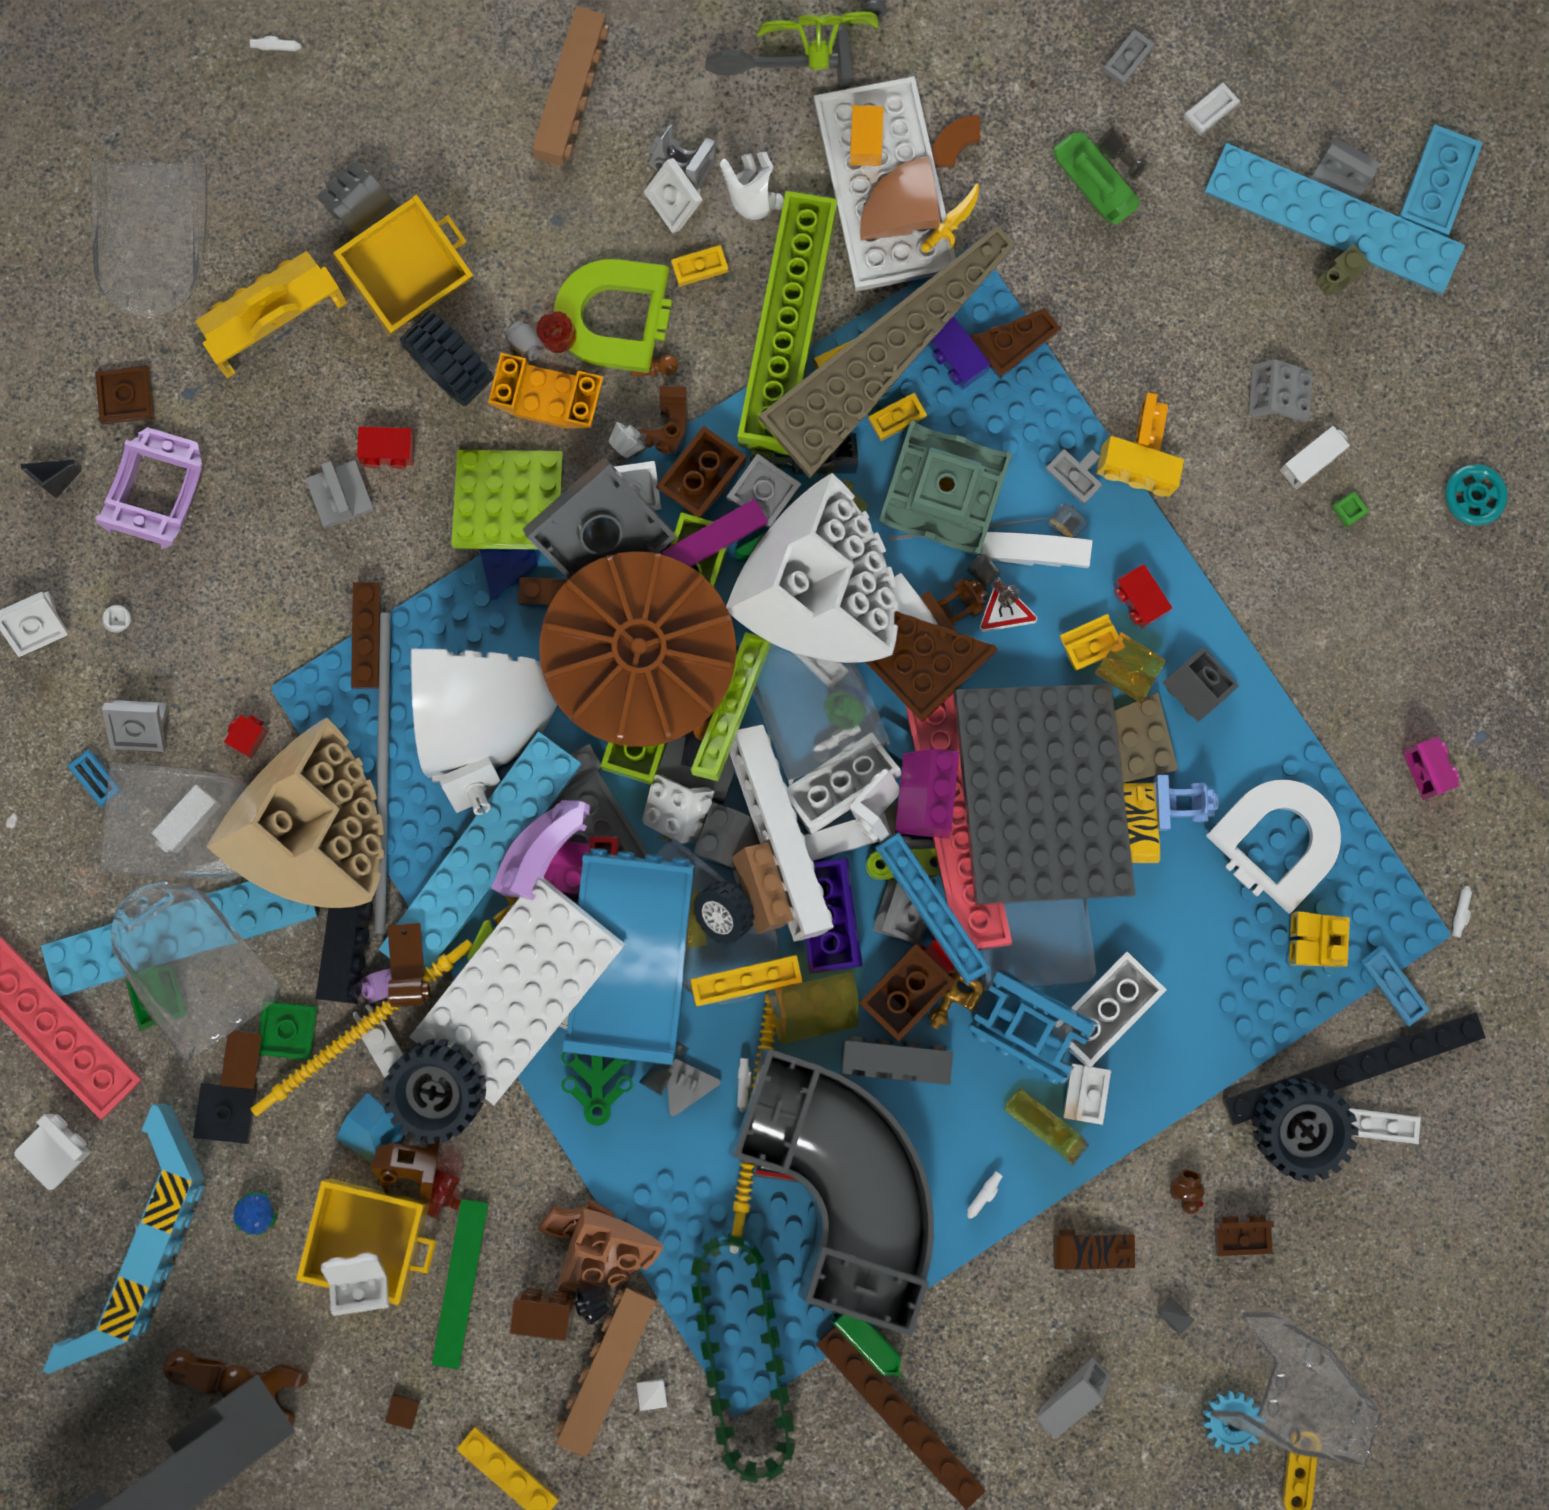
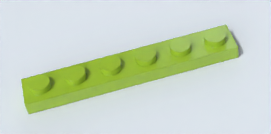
(730, 712)

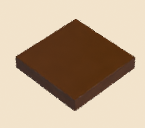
(124, 395)

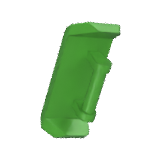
(1096, 178)

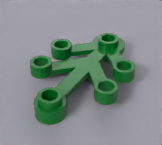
(596, 1079)

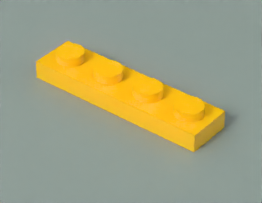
(745, 980)
(506, 1472)

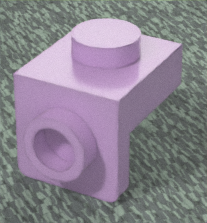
(376, 986)

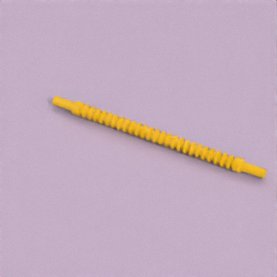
(280, 1091)
(742, 1206)

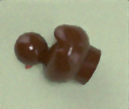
(1189, 1190)

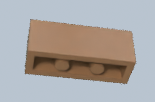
(763, 887)

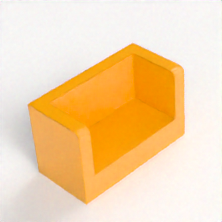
(866, 135)

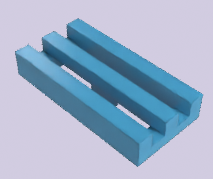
(81, 760)

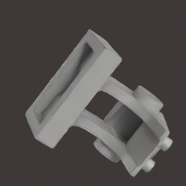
(694, 163)

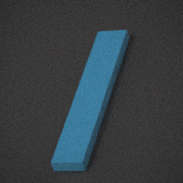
(932, 908)

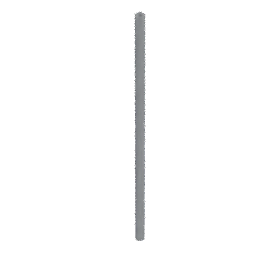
(382, 764)

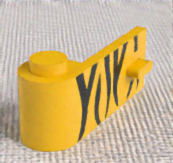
(1142, 822)

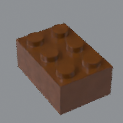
(542, 1314)

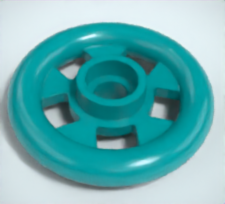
(1461, 510)

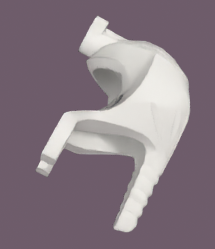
(751, 198)

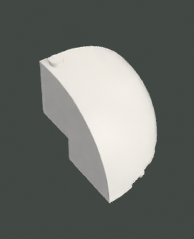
(820, 581)
(475, 708)

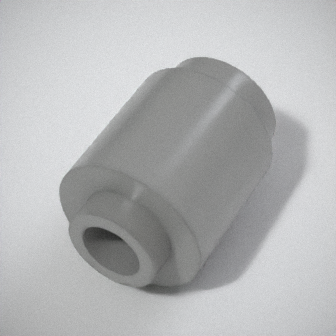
(524, 341)

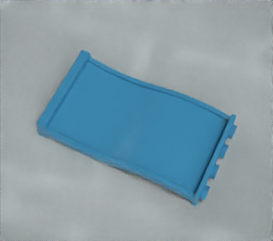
(638, 997)

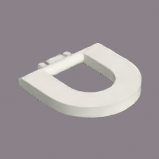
(1312, 866)

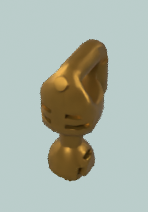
(953, 994)

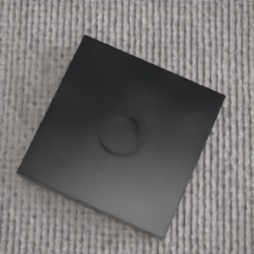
(224, 1113)

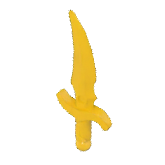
(952, 221)

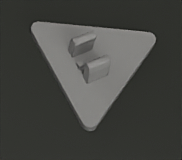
(687, 1086)

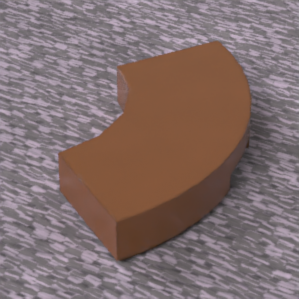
(954, 139)
(563, 1222)

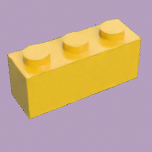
(1140, 466)

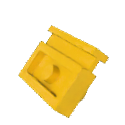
(1089, 642)

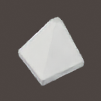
(651, 1394)

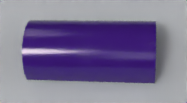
(840, 945)

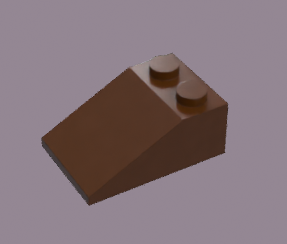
(702, 472)
(907, 992)

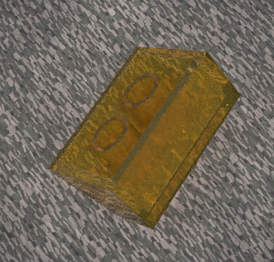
(815, 1007)

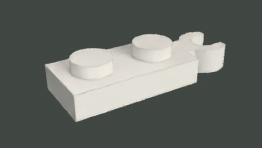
(381, 1043)

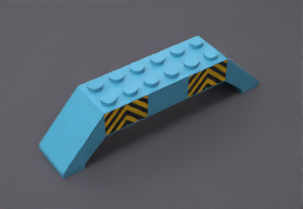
(151, 1248)

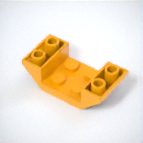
(544, 393)

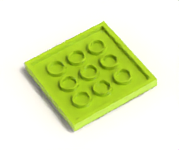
(502, 494)

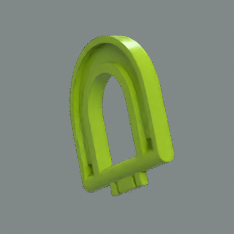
(620, 276)

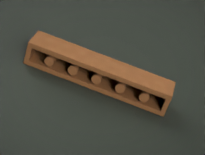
(570, 86)
(606, 1371)

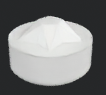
(116, 618)

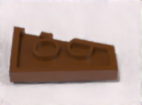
(1015, 341)

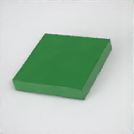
(288, 1030)

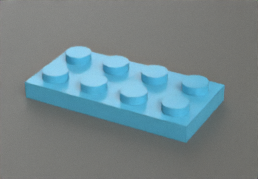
(1440, 180)

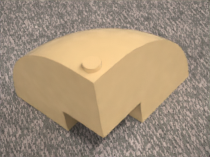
(307, 825)

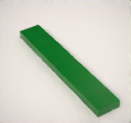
(460, 1284)

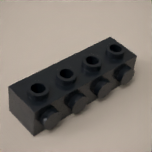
(343, 954)

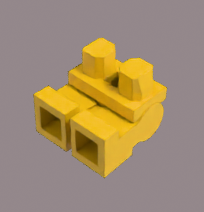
(1321, 942)

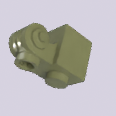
(1342, 271)

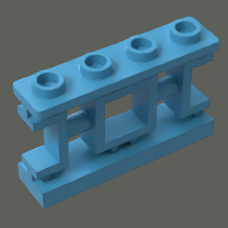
(1041, 1009)

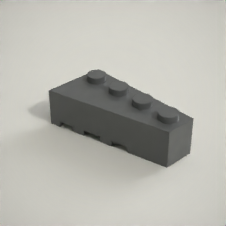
(896, 1062)

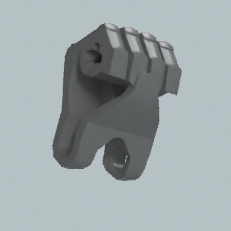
(356, 199)

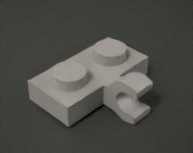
(1075, 475)

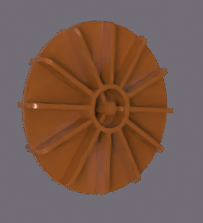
(637, 649)

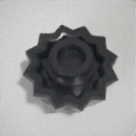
(591, 1304)

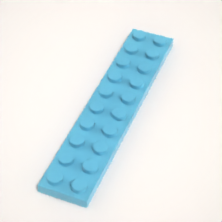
(1334, 218)
(475, 859)
(89, 960)

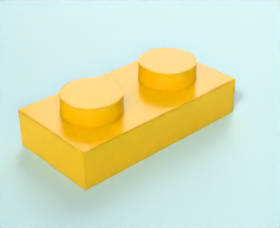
(699, 265)
(897, 417)

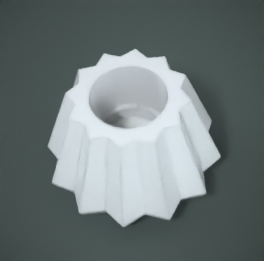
(626, 440)

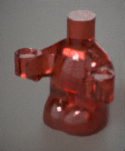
(442, 1193)

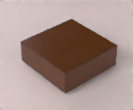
(402, 1411)

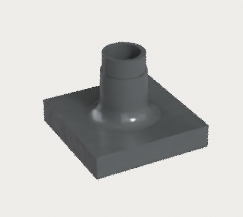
(596, 520)

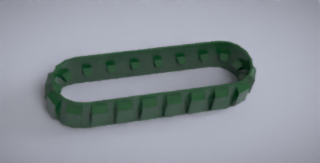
(730, 1458)

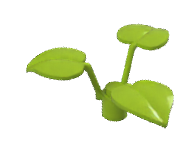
(818, 51)

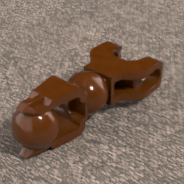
(212, 1376)

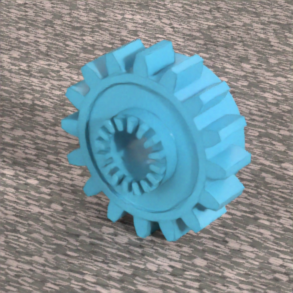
(1219, 1430)

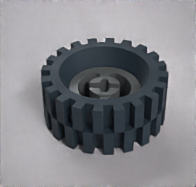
(446, 358)
(423, 1111)
(1331, 1137)

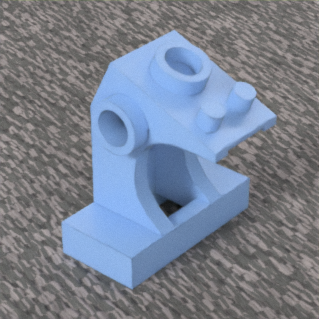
(1203, 802)

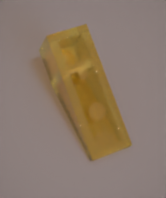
(1046, 1127)

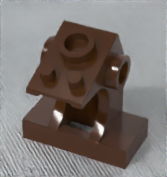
(674, 405)
(970, 592)
(421, 1171)

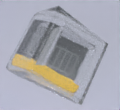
(1067, 521)

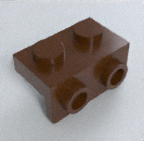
(1243, 1237)

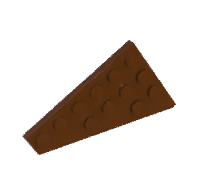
(929, 663)

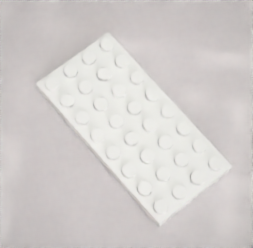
(904, 139)
(521, 985)

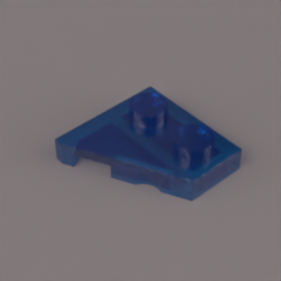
(506, 567)

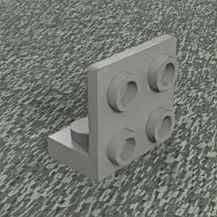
(1280, 390)

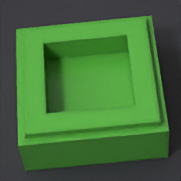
(1350, 509)

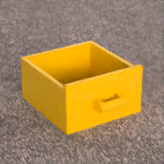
(404, 264)
(366, 1220)

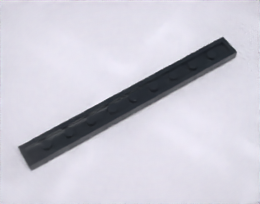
(1367, 1063)

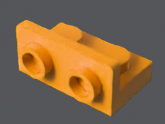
(1151, 422)

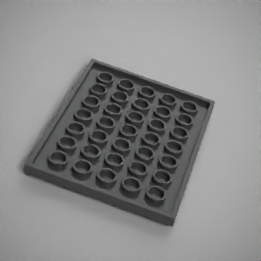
(1043, 794)

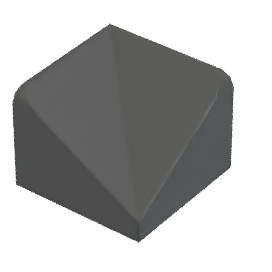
(1175, 1316)

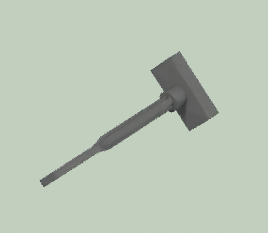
(737, 61)

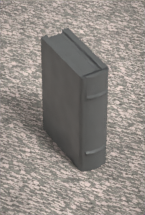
(672, 769)

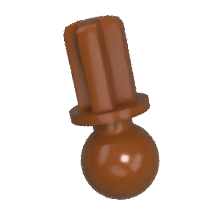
(666, 365)

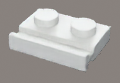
(1086, 1094)

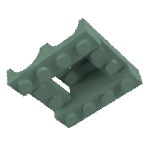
(951, 517)

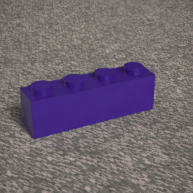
(958, 354)

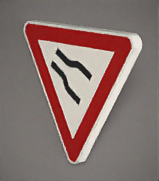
(998, 617)

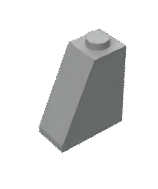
(1074, 1398)

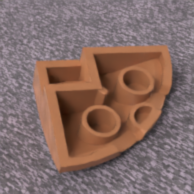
(901, 202)
(605, 1252)

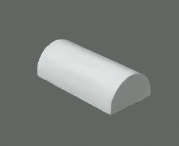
(830, 790)
(1115, 1005)

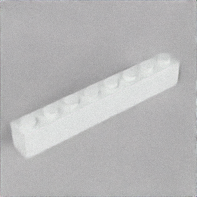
(777, 824)

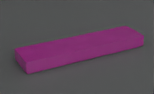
(718, 534)

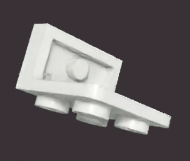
(872, 803)
(677, 809)
(52, 1151)
(356, 1284)

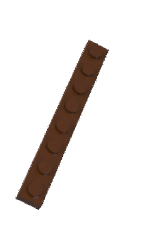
(901, 1418)

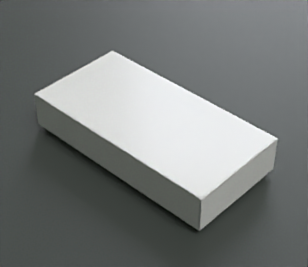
(1211, 109)

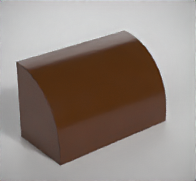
(241, 1060)

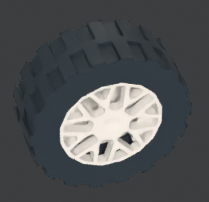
(723, 912)

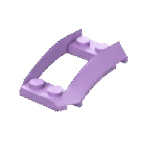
(141, 522)
(535, 848)

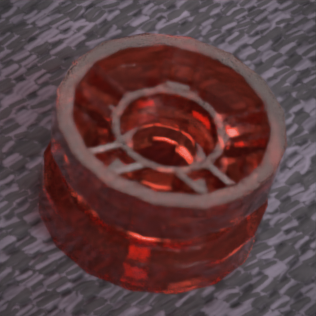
(562, 340)

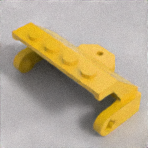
(265, 307)

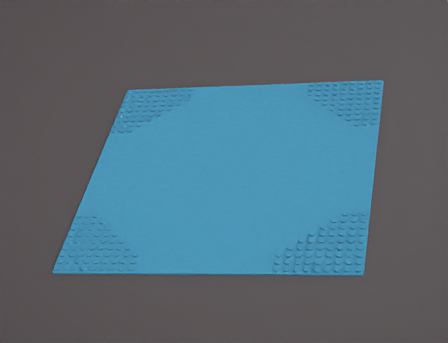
(1188, 925)

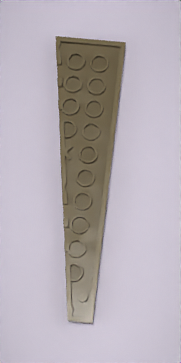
(842, 391)

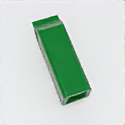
(870, 1343)

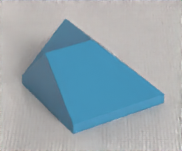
(368, 1128)

